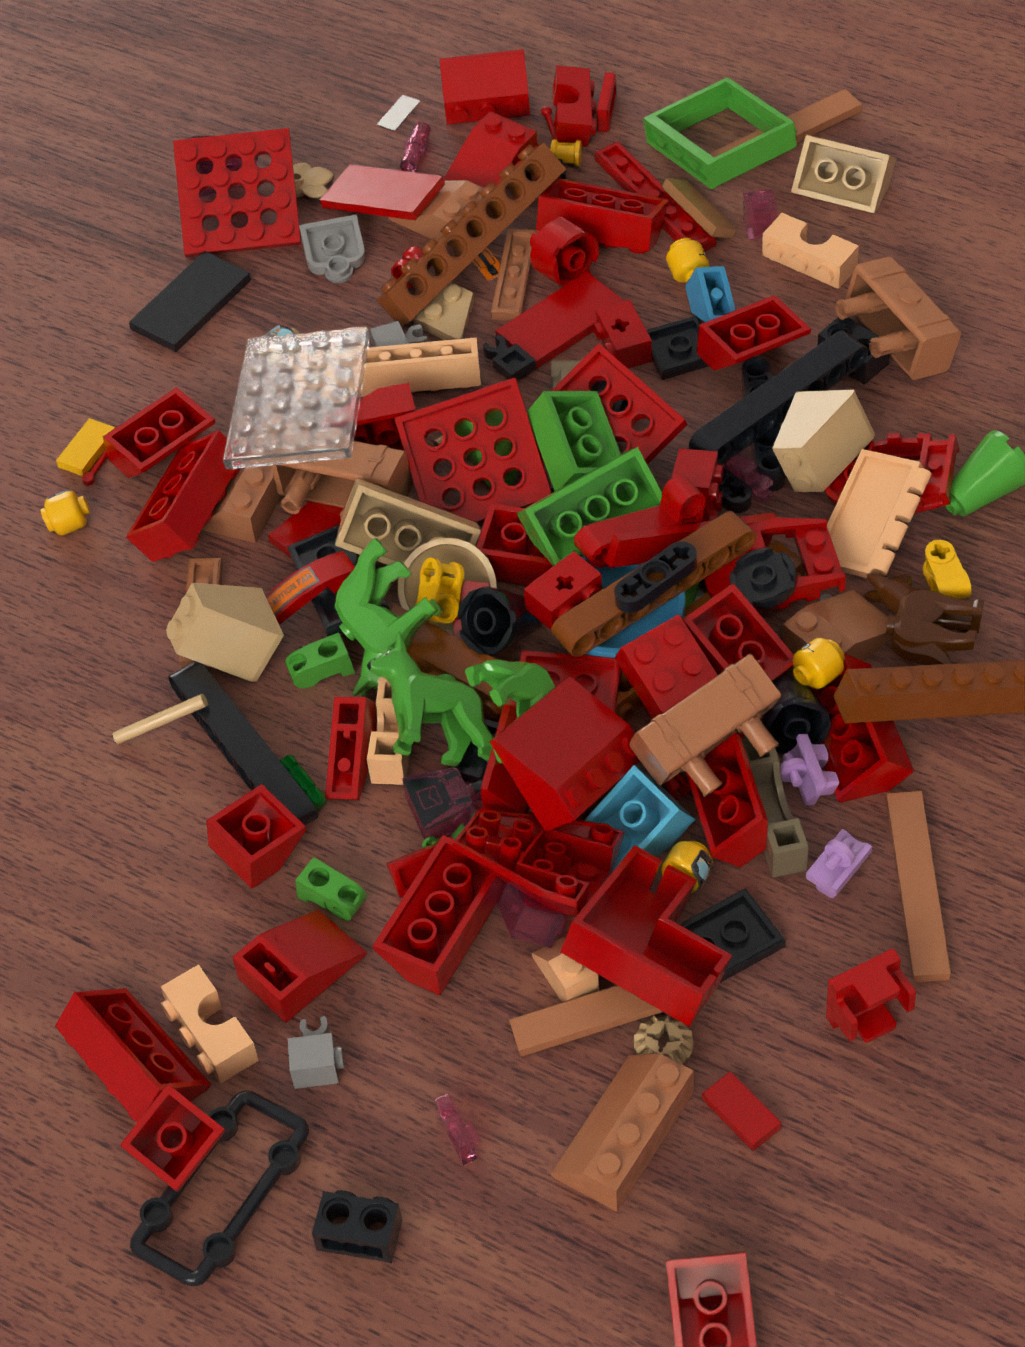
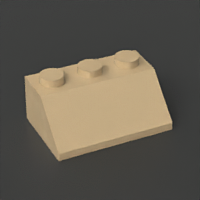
(843, 174)

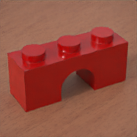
(575, 108)

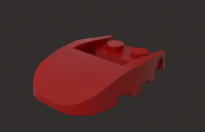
(934, 456)
(815, 552)

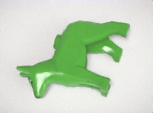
(370, 623)
(512, 680)
(432, 699)

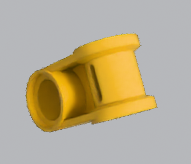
(945, 571)
(441, 587)

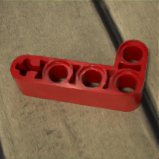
(679, 505)

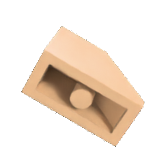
(564, 974)

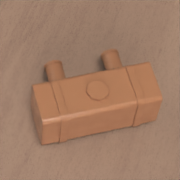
(902, 315)
(333, 479)
(704, 721)

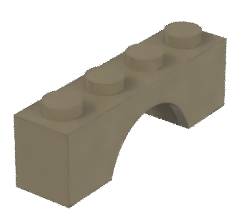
(786, 842)

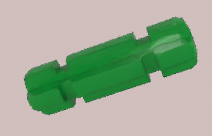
(304, 781)

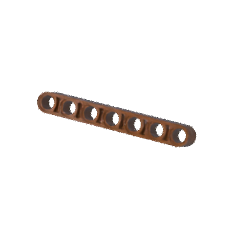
(599, 617)

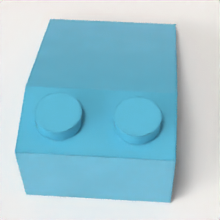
(644, 813)

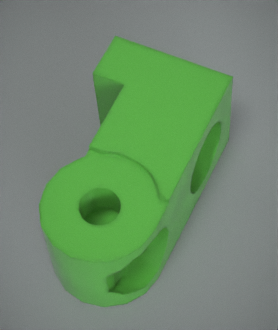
(319, 661)
(329, 890)

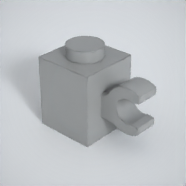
(393, 335)
(314, 1057)

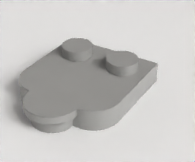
(333, 247)

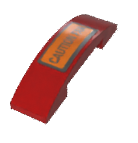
(308, 583)

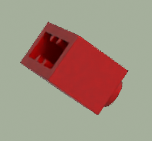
(623, 334)
(561, 589)

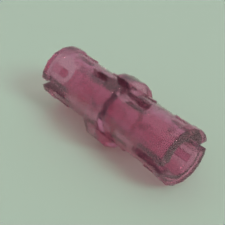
(415, 147)

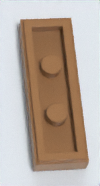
(699, 208)

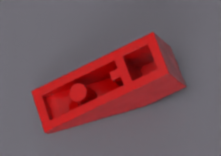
(349, 744)

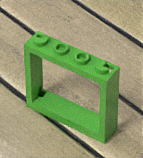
(664, 126)

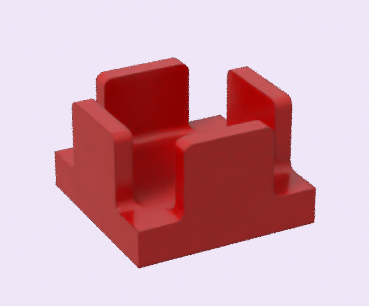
(859, 997)

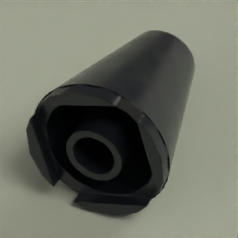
(494, 620)
(796, 713)

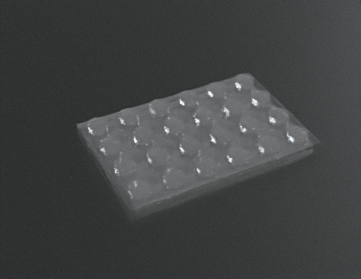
(297, 398)

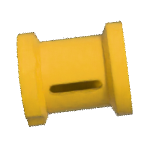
(568, 151)

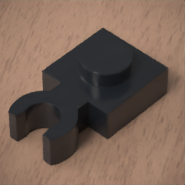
(509, 361)

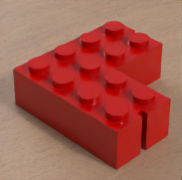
(638, 946)

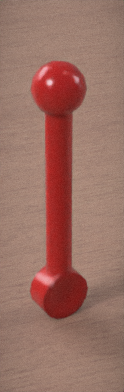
(547, 112)
(88, 477)

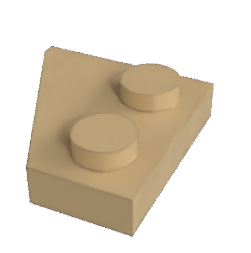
(447, 313)

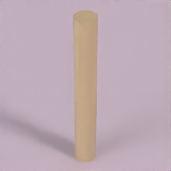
(160, 719)

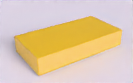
(84, 448)

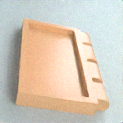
(871, 511)

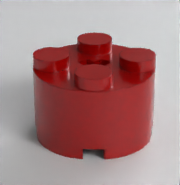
(562, 251)

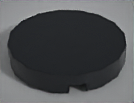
(765, 577)

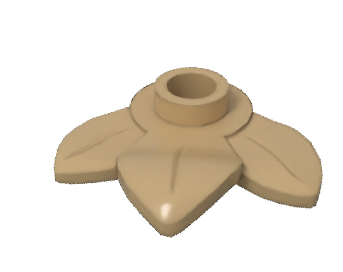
(311, 180)

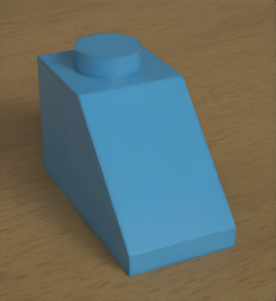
(709, 293)

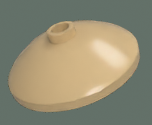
(446, 550)

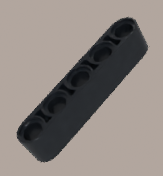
(754, 374)

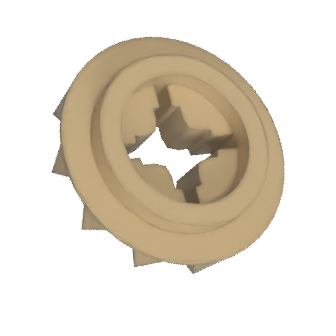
(680, 1036)

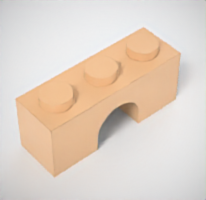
(827, 262)
(382, 762)
(222, 1047)

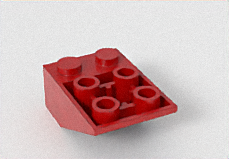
(296, 962)

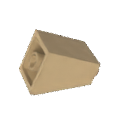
(821, 437)
(226, 629)

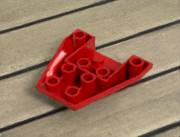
(552, 866)

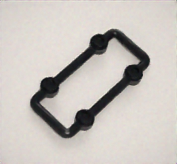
(219, 1247)

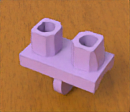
(803, 770)
(838, 863)

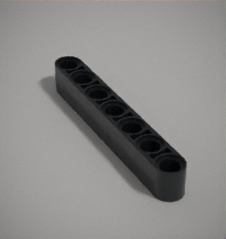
(770, 402)
(239, 740)

